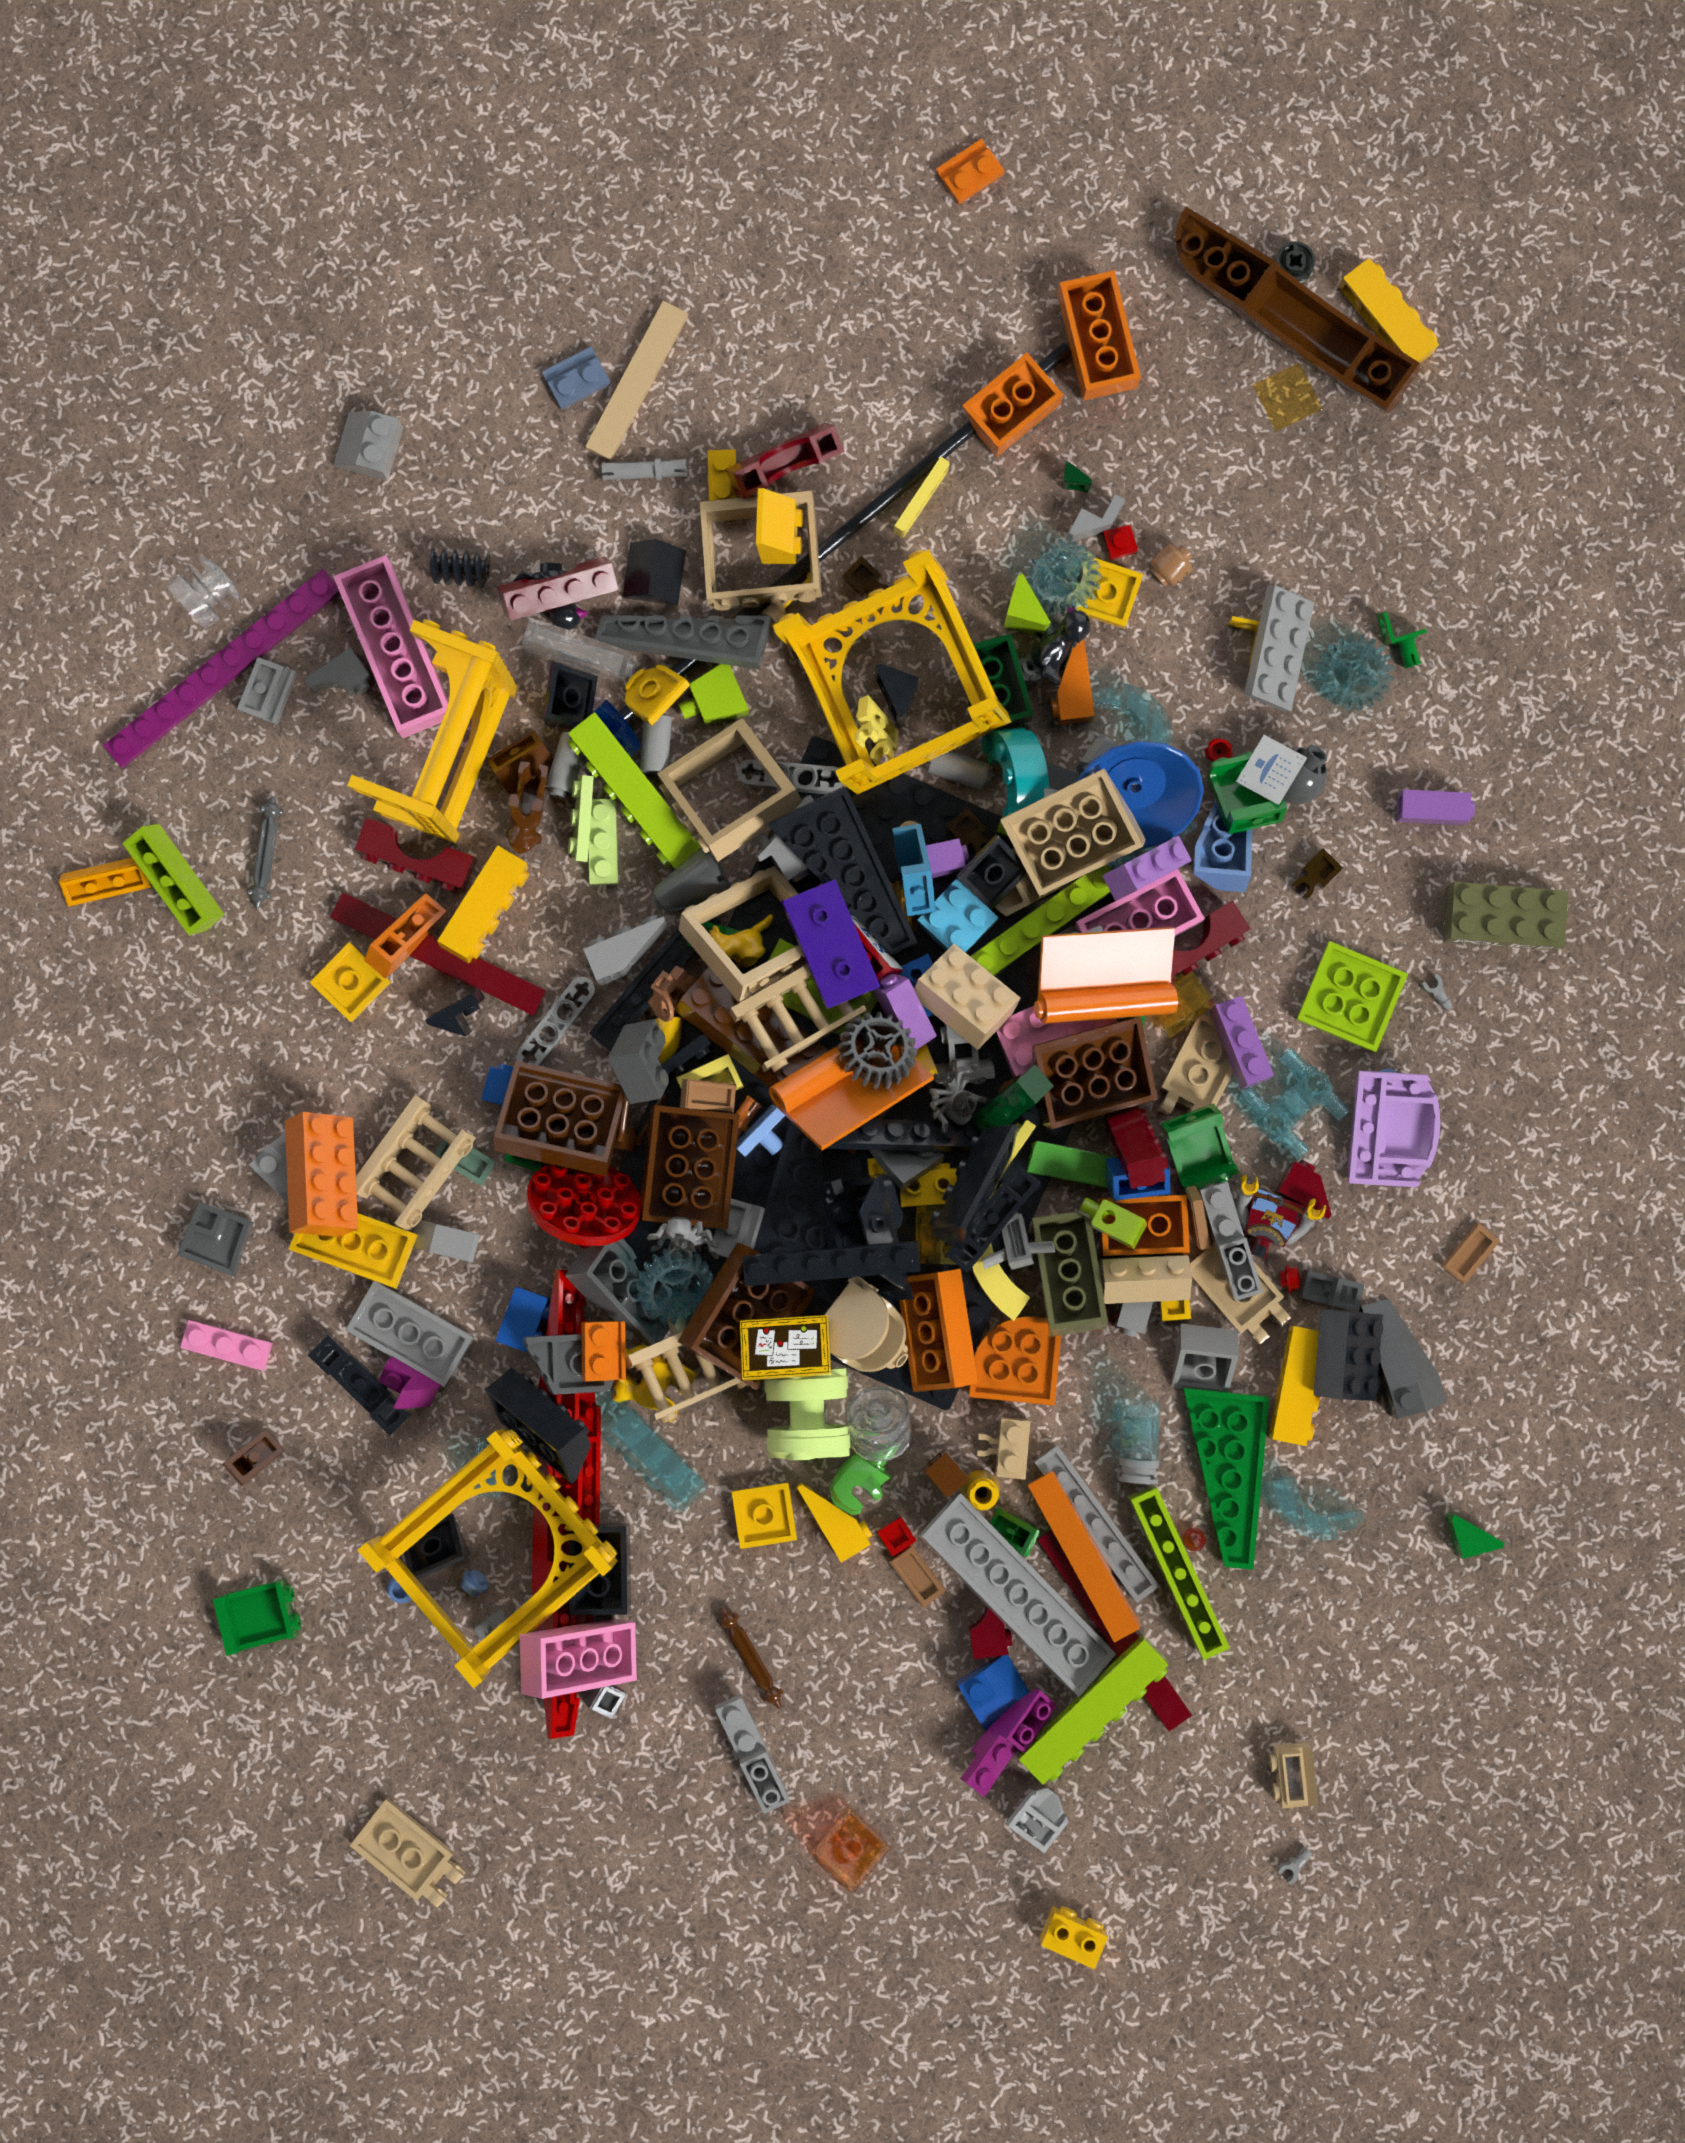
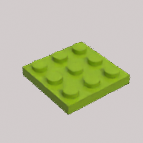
(1351, 996)

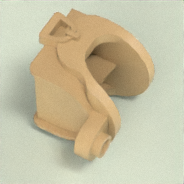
(866, 1329)

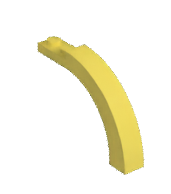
(993, 1280)

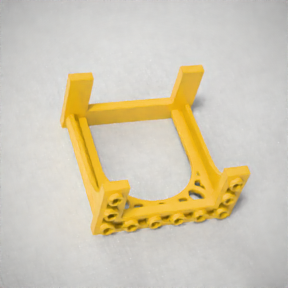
(807, 641)
(477, 690)
(594, 1558)

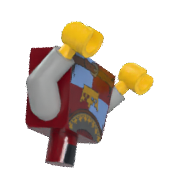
(1272, 1218)

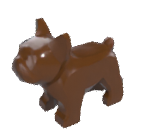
(526, 808)

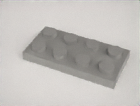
(1279, 648)
(410, 1333)

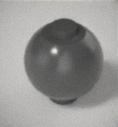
(1311, 777)

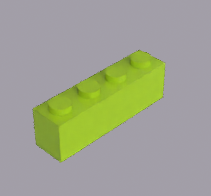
(173, 879)

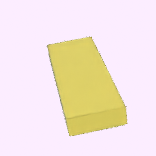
(921, 497)

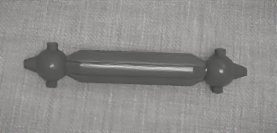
(265, 852)

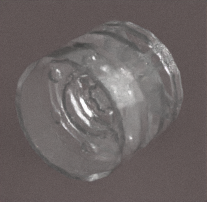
(204, 591)

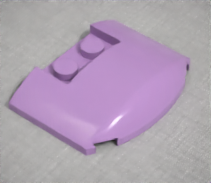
(1392, 1128)

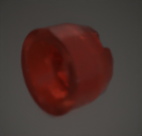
(1188, 1542)

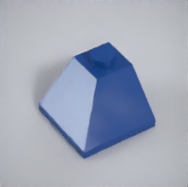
(992, 1689)

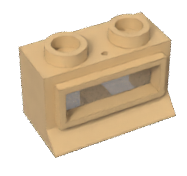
(1294, 1775)

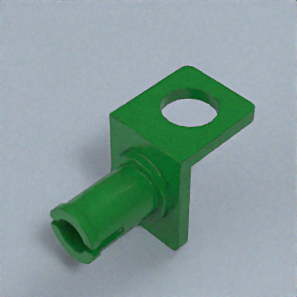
(1405, 642)

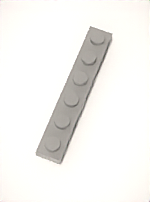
(1105, 1533)

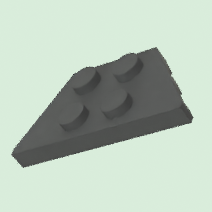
(560, 1363)

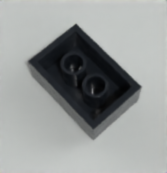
(1348, 1355)

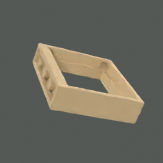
(744, 509)
(749, 824)
(740, 985)

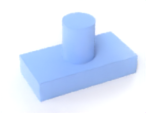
(762, 1133)

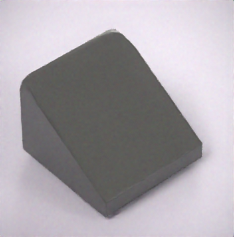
(604, 1700)

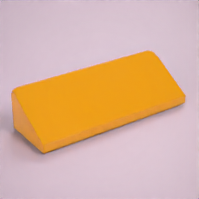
(102, 881)

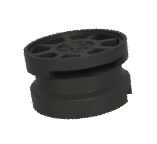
(1297, 260)

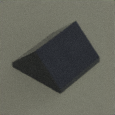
(654, 572)
(897, 690)
(568, 696)
(992, 872)
(437, 1549)

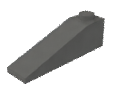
(609, 1280)
(1404, 1369)

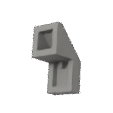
(1090, 524)
(446, 1241)

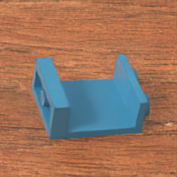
(915, 869)

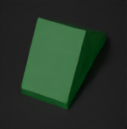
(1015, 1531)
(1469, 1539)

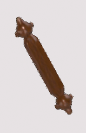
(750, 1657)

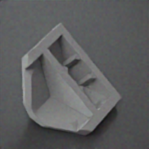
(1039, 1818)

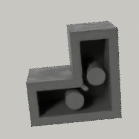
(637, 1062)

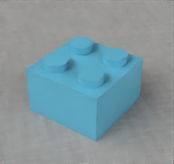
(958, 918)

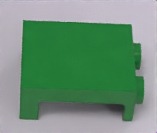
(1237, 804)
(1199, 1147)
(257, 1616)

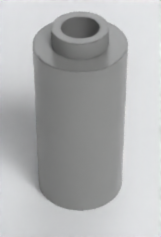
(655, 745)
(564, 769)
(961, 770)

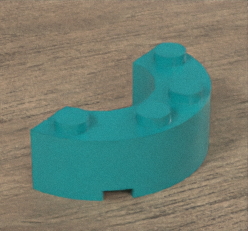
(1022, 765)

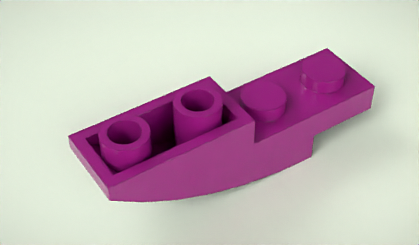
(1010, 1732)

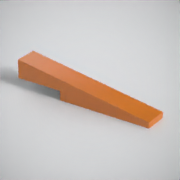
(1084, 1556)

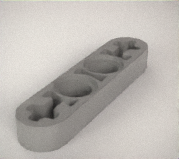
(792, 771)
(552, 1020)

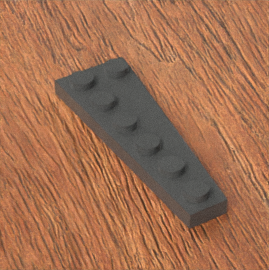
(712, 640)

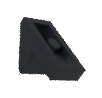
(451, 1017)

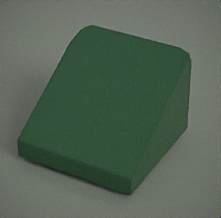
(1075, 479)

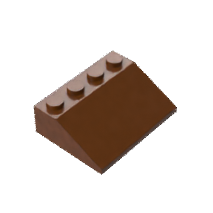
(1094, 1073)
(559, 1118)
(689, 1166)
(716, 1322)

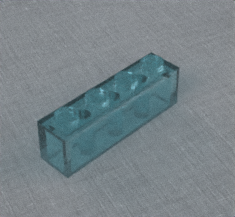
(655, 1458)

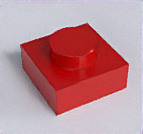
(1120, 542)
(896, 1536)

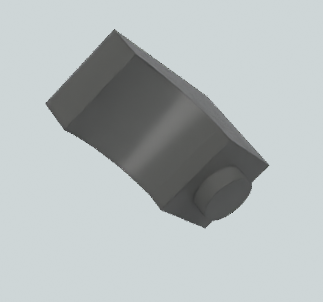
(341, 672)

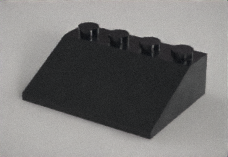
(974, 1185)

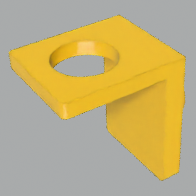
(1246, 624)

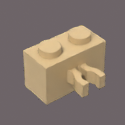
(1011, 1447)

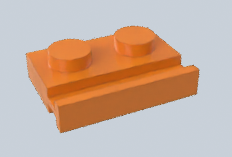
(970, 171)
(603, 1351)

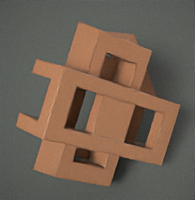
(668, 990)

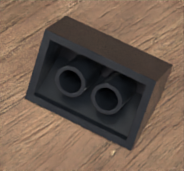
(610, 1592)

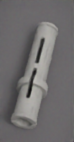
(644, 469)

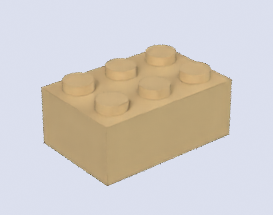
(966, 996)

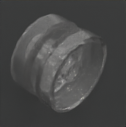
(879, 1423)

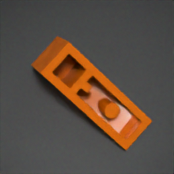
(1074, 696)
(404, 936)

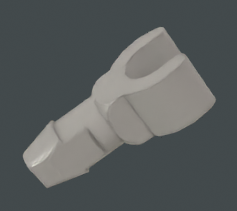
(1438, 992)
(1295, 1865)

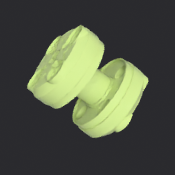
(808, 1434)

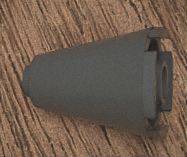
(691, 883)

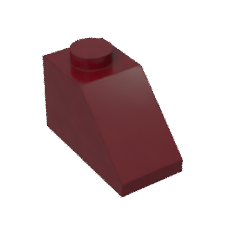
(1303, 1184)

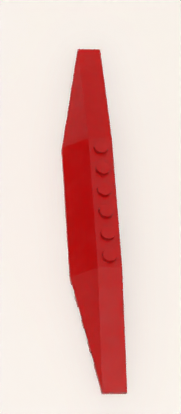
(564, 1319)

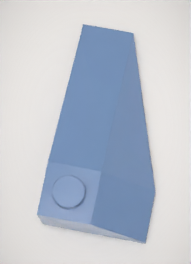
(1221, 857)

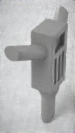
(1017, 1246)

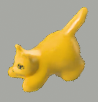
(745, 945)

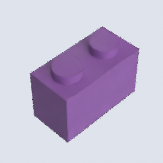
(947, 858)

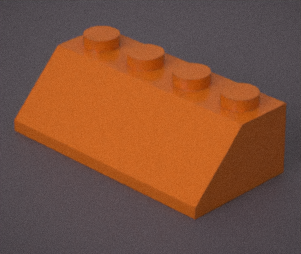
(938, 1332)

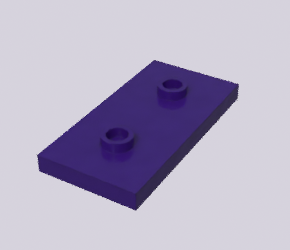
(830, 944)

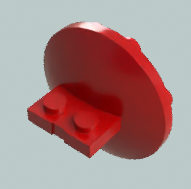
(583, 1205)

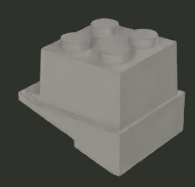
(781, 855)

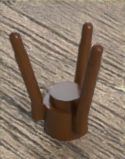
(626, 1136)

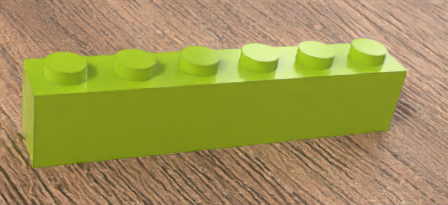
(634, 791)
(1043, 921)
(1178, 1572)
(1094, 1709)

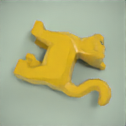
(639, 1392)

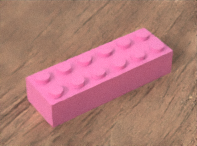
(395, 656)

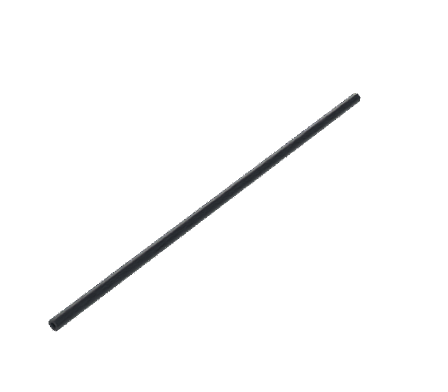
(869, 511)

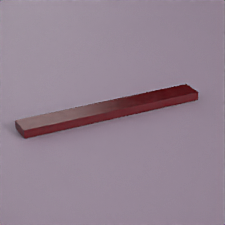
(476, 973)
(1159, 1694)

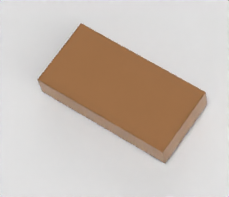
(707, 1095)
(1197, 1217)
(1470, 1253)
(917, 1575)

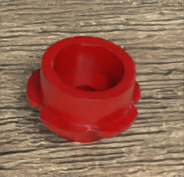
(1218, 744)
(1290, 1278)

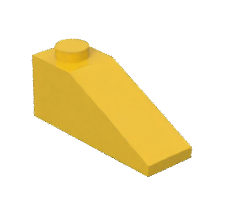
(839, 1527)

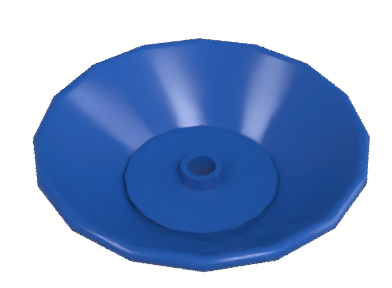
(1166, 790)

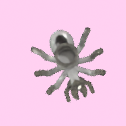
(958, 1102)
(685, 1238)

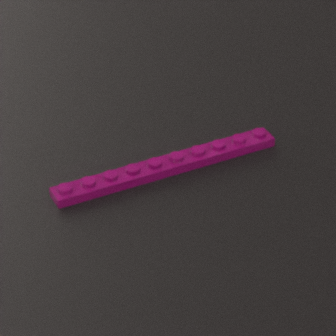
(222, 668)

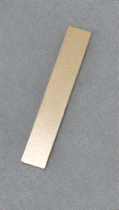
(636, 381)

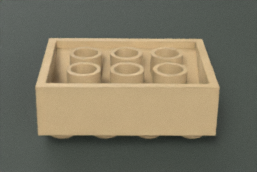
(1073, 831)

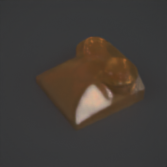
(850, 1850)

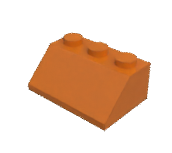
(1012, 404)

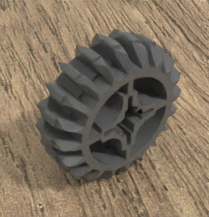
(869, 1030)

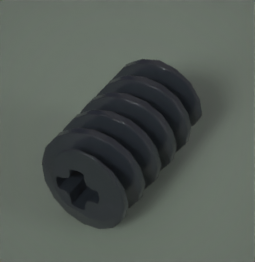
(459, 568)

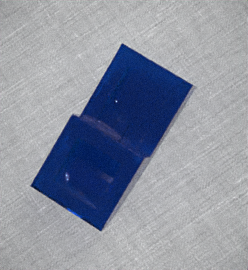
(618, 727)

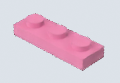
(226, 1345)

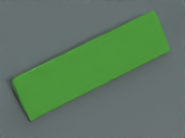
(1068, 1164)

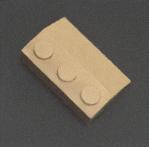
(1145, 1277)

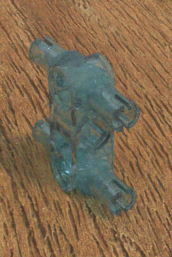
(1294, 1103)

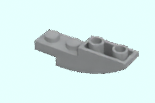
(1230, 1241)
(752, 1753)

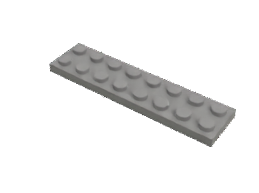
(1017, 1594)

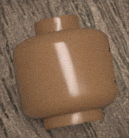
(1171, 565)

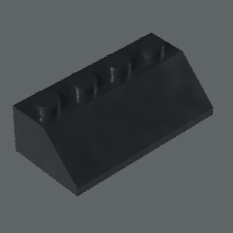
(540, 1423)

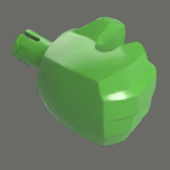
(857, 1472)

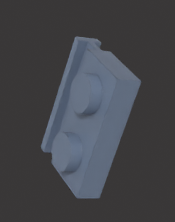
(576, 377)

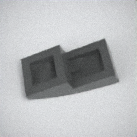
(1331, 1290)

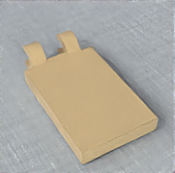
(1198, 1070)
(1243, 1313)
(407, 1853)

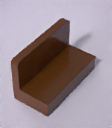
(507, 761)

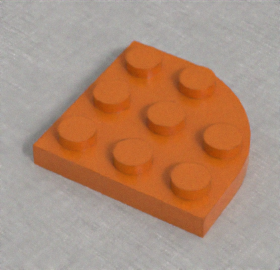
(1018, 1362)

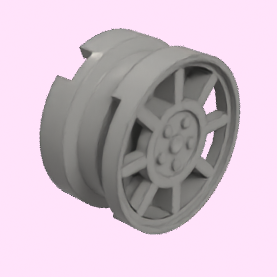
(1138, 1470)

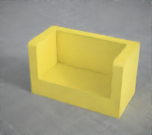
(719, 1070)

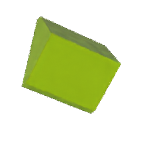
(1025, 611)

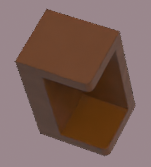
(945, 1473)

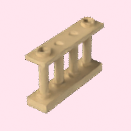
(773, 998)
(385, 1160)
(669, 1349)

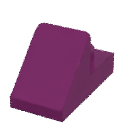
(414, 1387)

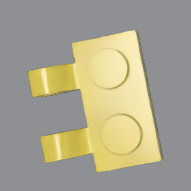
(878, 728)

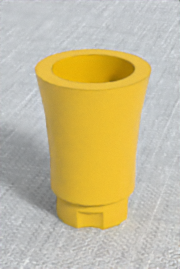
(981, 1479)

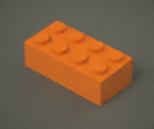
(1098, 335)
(321, 1174)

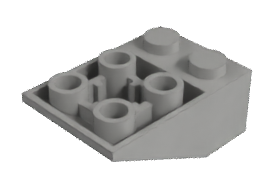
(620, 954)

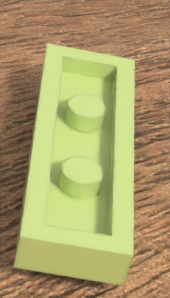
(580, 818)
(603, 843)

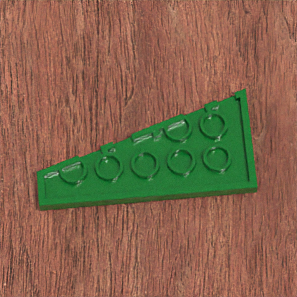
(1231, 1449)

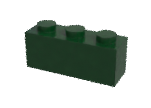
(1013, 1100)

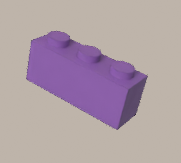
(1147, 868)
(1241, 1042)

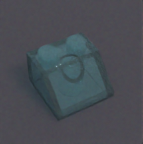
(1136, 1428)

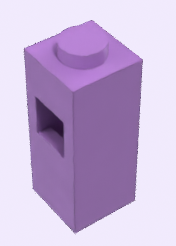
(1434, 807)
(900, 999)

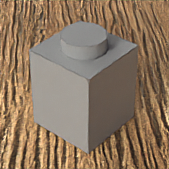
(1133, 1317)

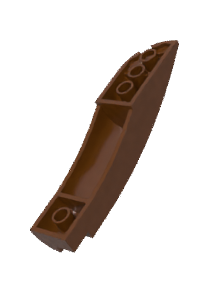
(1292, 313)

